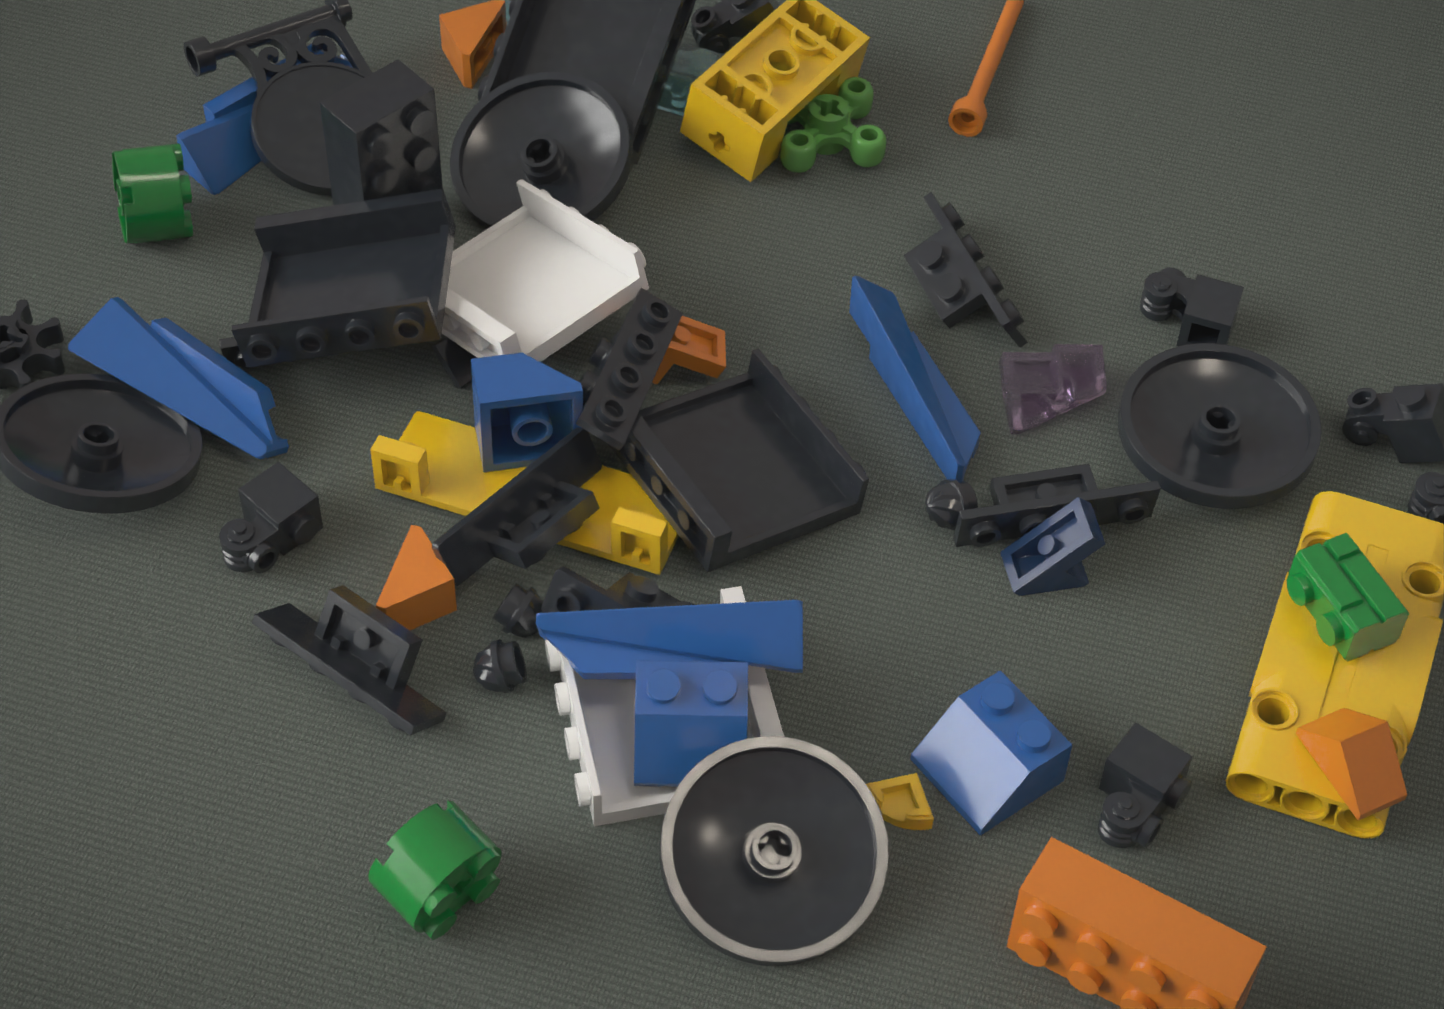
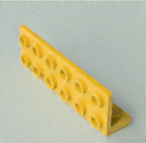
(442, 467)

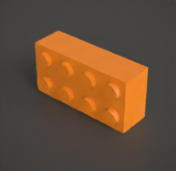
(1127, 938)

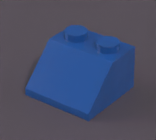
(521, 409)
(685, 715)
(992, 753)

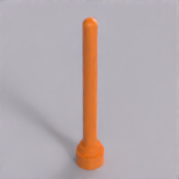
(969, 112)

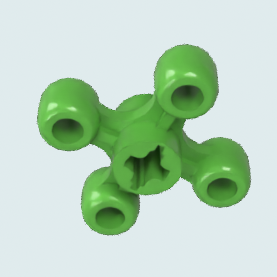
(830, 129)

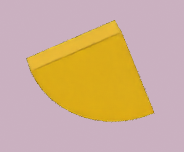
(903, 802)

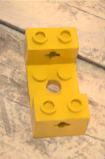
(768, 77)

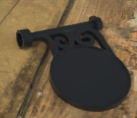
(287, 107)

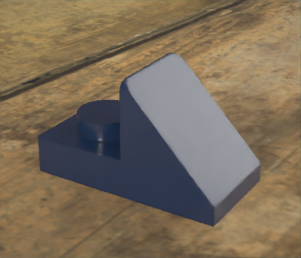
(1053, 551)

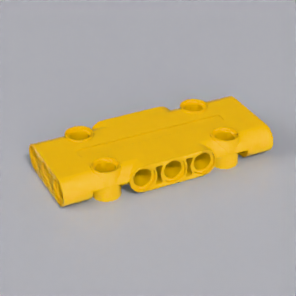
(1307, 679)

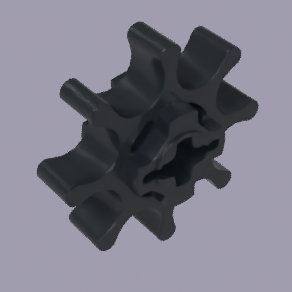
(24, 347)

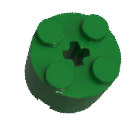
(152, 193)
(437, 868)

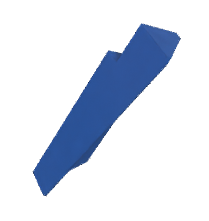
(223, 145)
(181, 375)
(914, 379)
(611, 640)

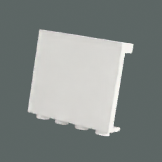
(538, 280)
(605, 731)

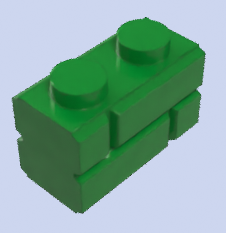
(1346, 597)

